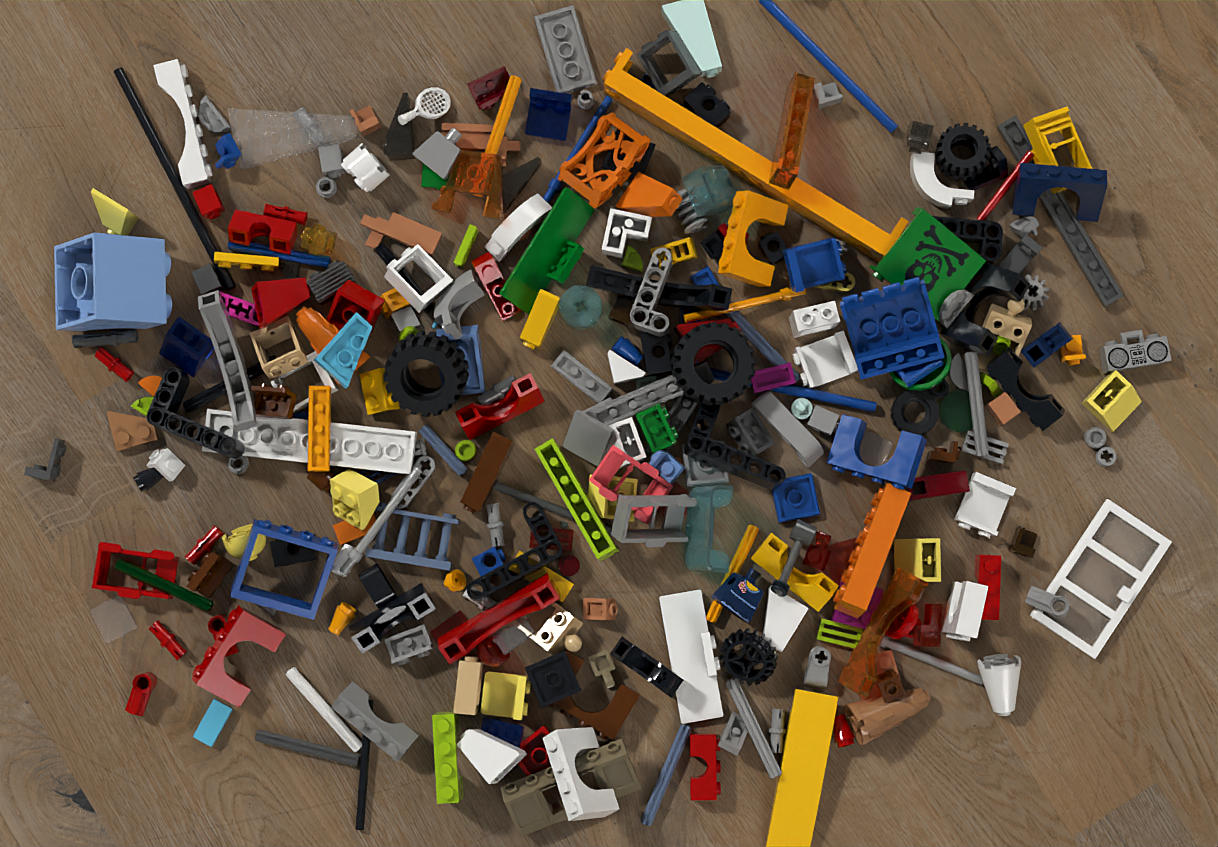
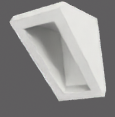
(622, 370)

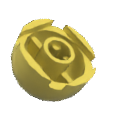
(236, 543)

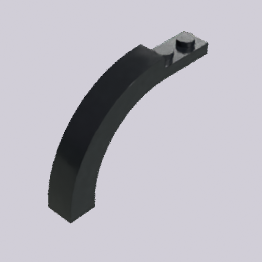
(693, 297)

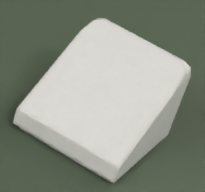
(405, 318)

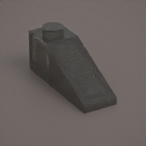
(399, 137)
(516, 180)

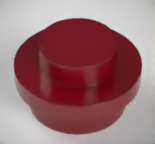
(569, 565)

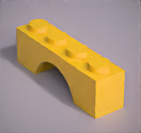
(813, 589)

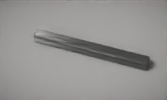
(307, 747)

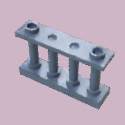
(420, 557)

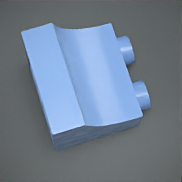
(111, 283)

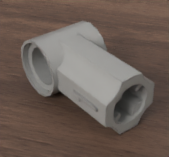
(1044, 601)

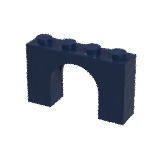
(1037, 178)

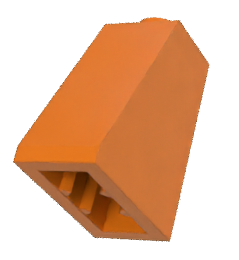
(649, 198)

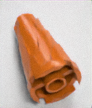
(321, 332)

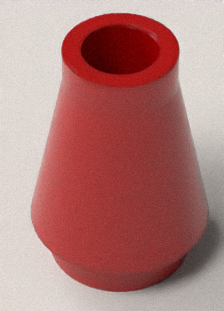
(842, 732)

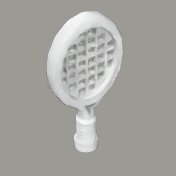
(404, 118)

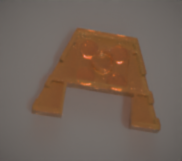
(478, 175)

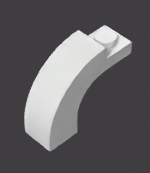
(929, 186)
(516, 225)

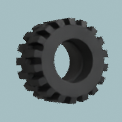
(962, 136)

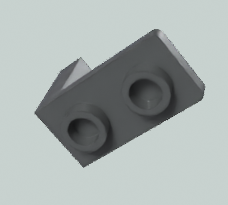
(1021, 254)
(54, 469)

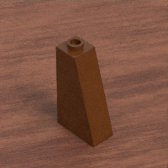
(487, 472)

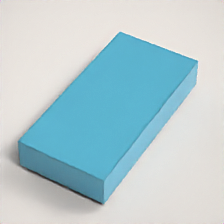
(213, 722)

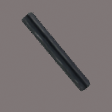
(387, 257)

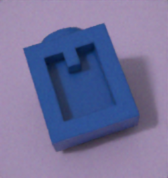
(228, 151)

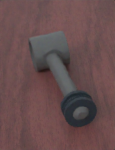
(801, 535)

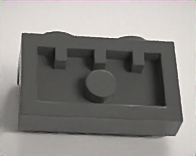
(750, 433)

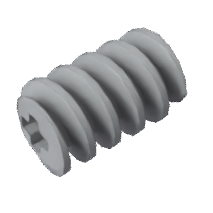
(693, 223)

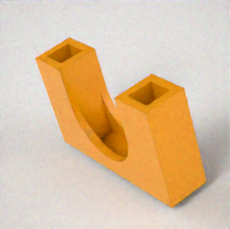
(735, 258)

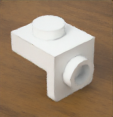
(166, 463)

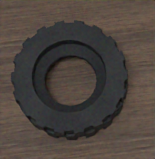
(925, 400)

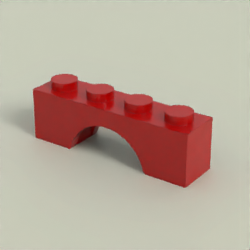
(481, 418)

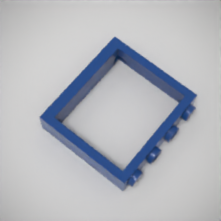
(276, 600)

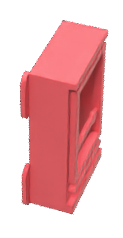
(609, 467)

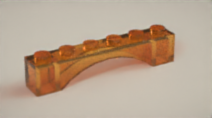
(861, 669)

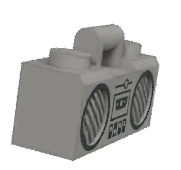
(1144, 353)

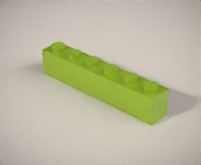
(576, 500)

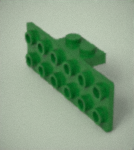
(551, 251)

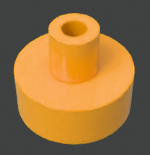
(455, 580)

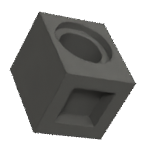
(207, 279)

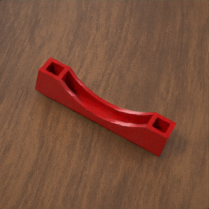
(524, 601)

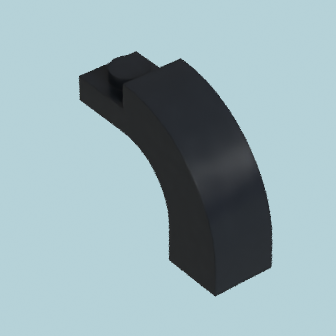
(647, 666)

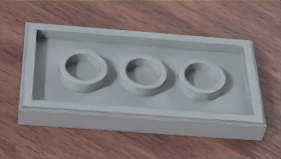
(565, 50)

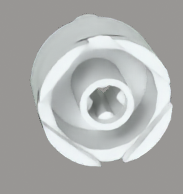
(365, 167)

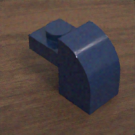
(1046, 344)

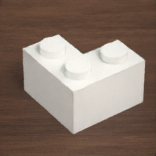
(623, 226)

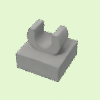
(1024, 225)

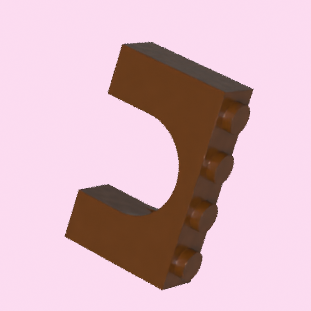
(606, 721)

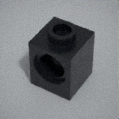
(772, 257)

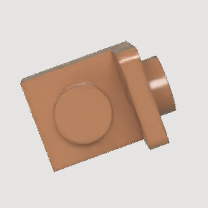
(599, 608)

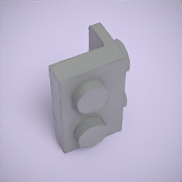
(409, 643)

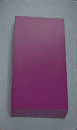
(773, 378)

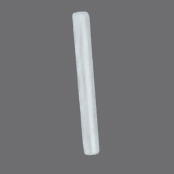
(324, 709)

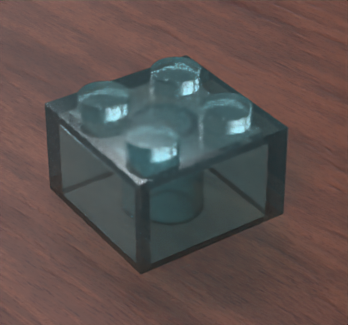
(710, 190)

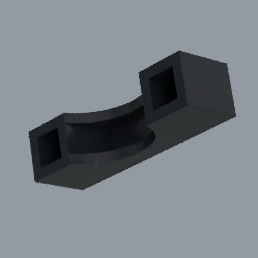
(1042, 409)
(410, 605)

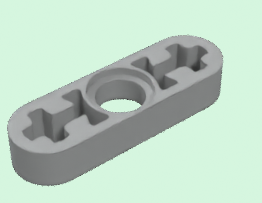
(427, 473)

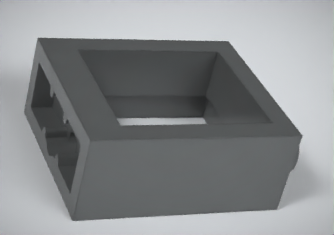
(655, 74)

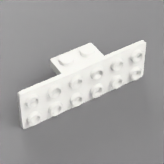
(692, 656)

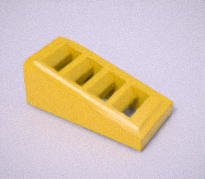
(680, 243)

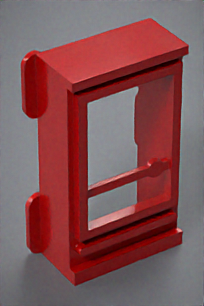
(166, 568)

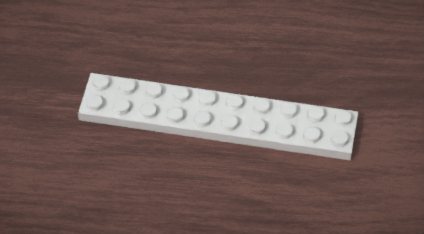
(349, 445)

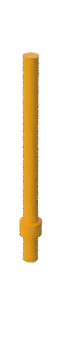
(783, 295)

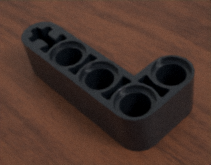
(981, 236)

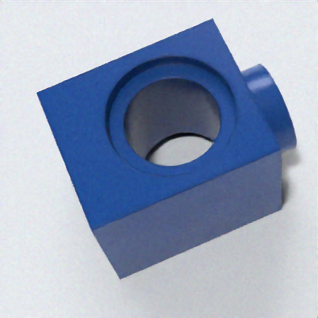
(479, 560)

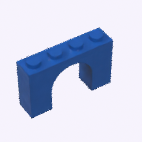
(898, 470)

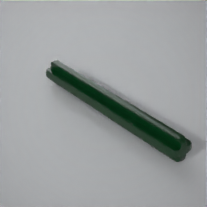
(164, 585)

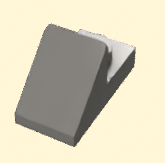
(733, 734)

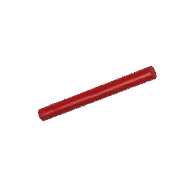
(1004, 188)

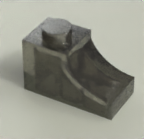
(918, 137)

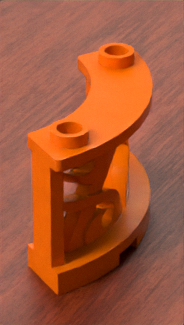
(602, 190)

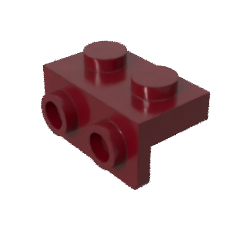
(489, 88)

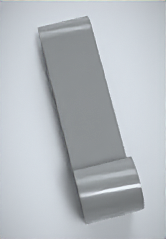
(655, 290)
(789, 428)

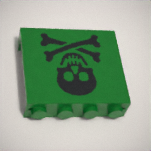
(932, 254)

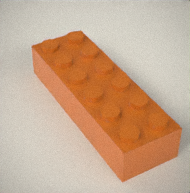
(872, 550)

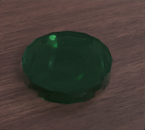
(956, 411)

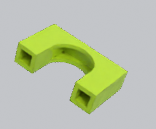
(448, 782)

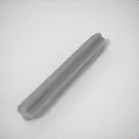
(976, 404)
(753, 728)

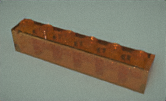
(792, 131)

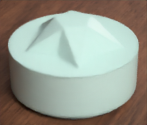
(801, 408)

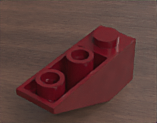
(939, 485)

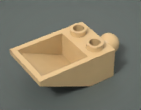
(1010, 321)
(555, 629)

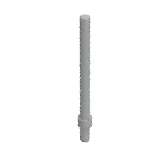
(356, 554)
(931, 660)

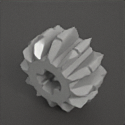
(1038, 295)

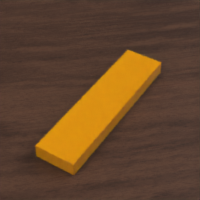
(319, 428)

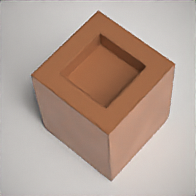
(366, 120)
(1002, 409)

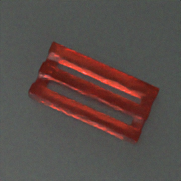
(552, 547)

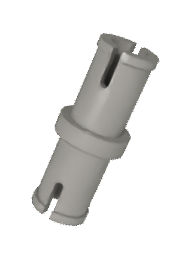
(495, 524)
(777, 730)

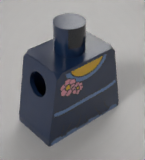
(740, 594)

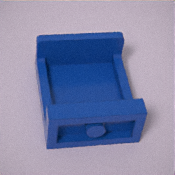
(814, 264)

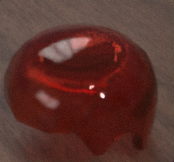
(490, 653)

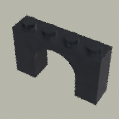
(986, 283)

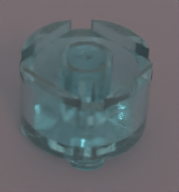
(585, 318)

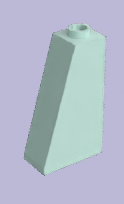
(693, 25)

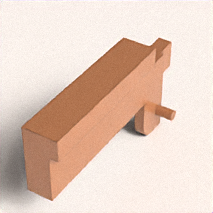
(476, 138)
(403, 231)

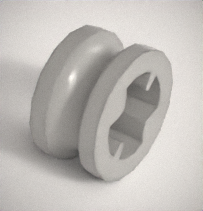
(1102, 462)

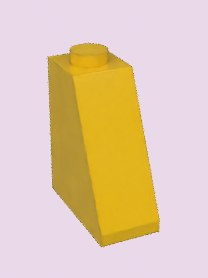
(540, 319)

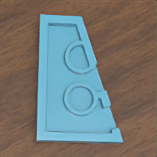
(343, 351)

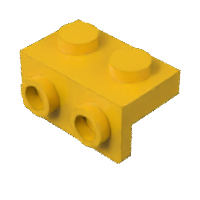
(375, 393)

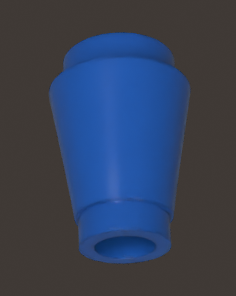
(627, 351)

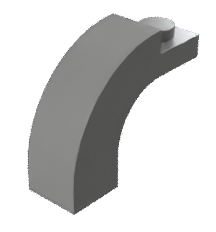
(455, 300)

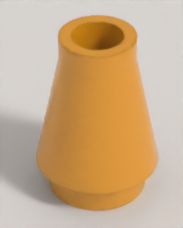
(342, 617)

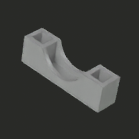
(391, 738)

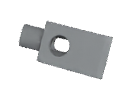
(440, 152)

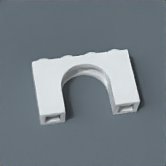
(964, 610)
(578, 799)

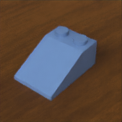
(471, 346)

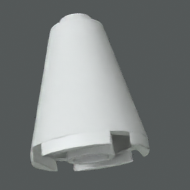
(1001, 681)

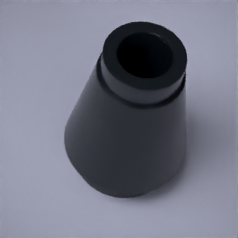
(147, 478)

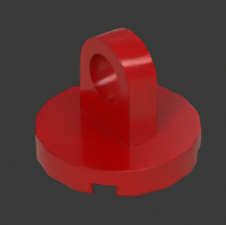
(904, 624)

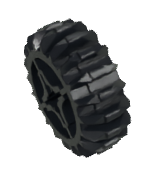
(754, 651)

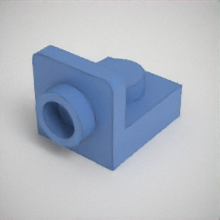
(667, 465)

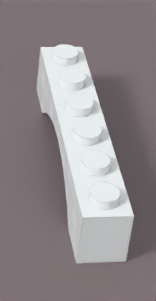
(192, 165)

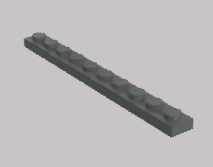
(1065, 222)

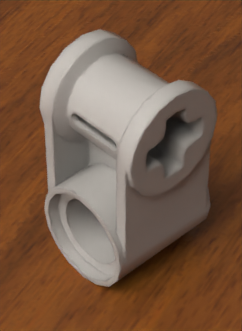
(817, 672)

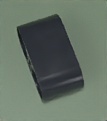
(377, 585)

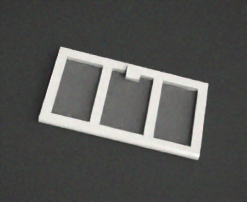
(1102, 577)

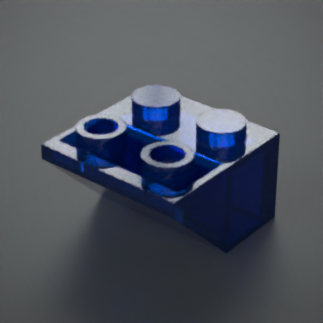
(186, 347)

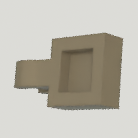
(602, 665)

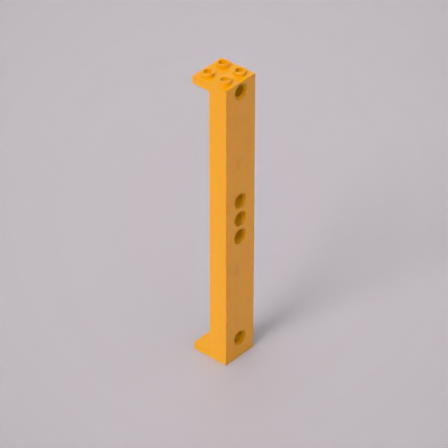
(745, 162)

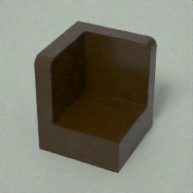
(621, 311)
(1023, 542)

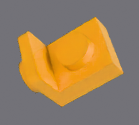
(393, 302)
(1072, 351)

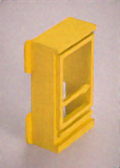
(1049, 123)

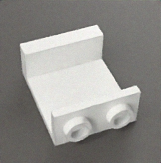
(825, 360)
(983, 505)

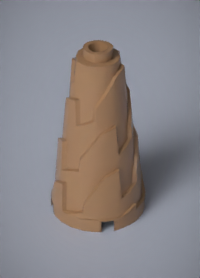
(874, 717)

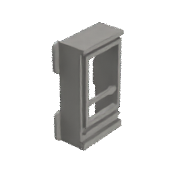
(652, 537)

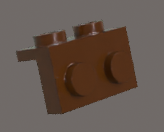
(274, 402)
(210, 574)

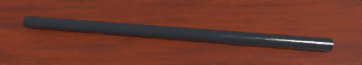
(172, 175)

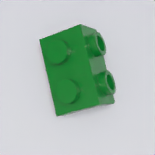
(656, 428)

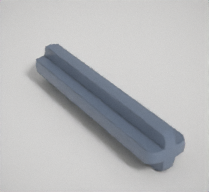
(443, 450)

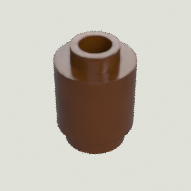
(321, 479)

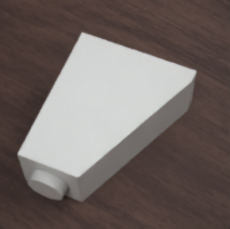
(781, 619)
(489, 754)

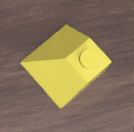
(113, 215)
(605, 507)

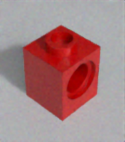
(209, 202)

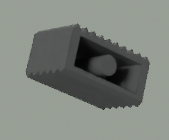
(326, 284)

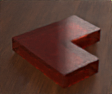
(930, 633)

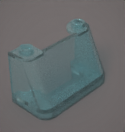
(700, 526)

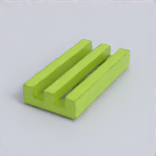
(466, 246)
(856, 637)

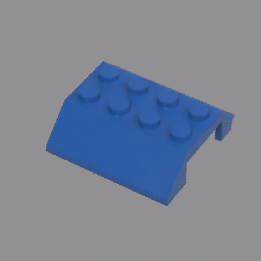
(892, 328)

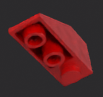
(493, 283)

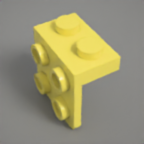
(505, 695)

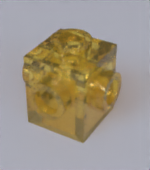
(318, 240)

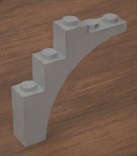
(230, 359)

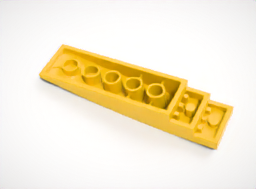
(802, 769)

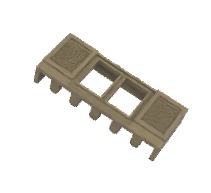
(528, 804)

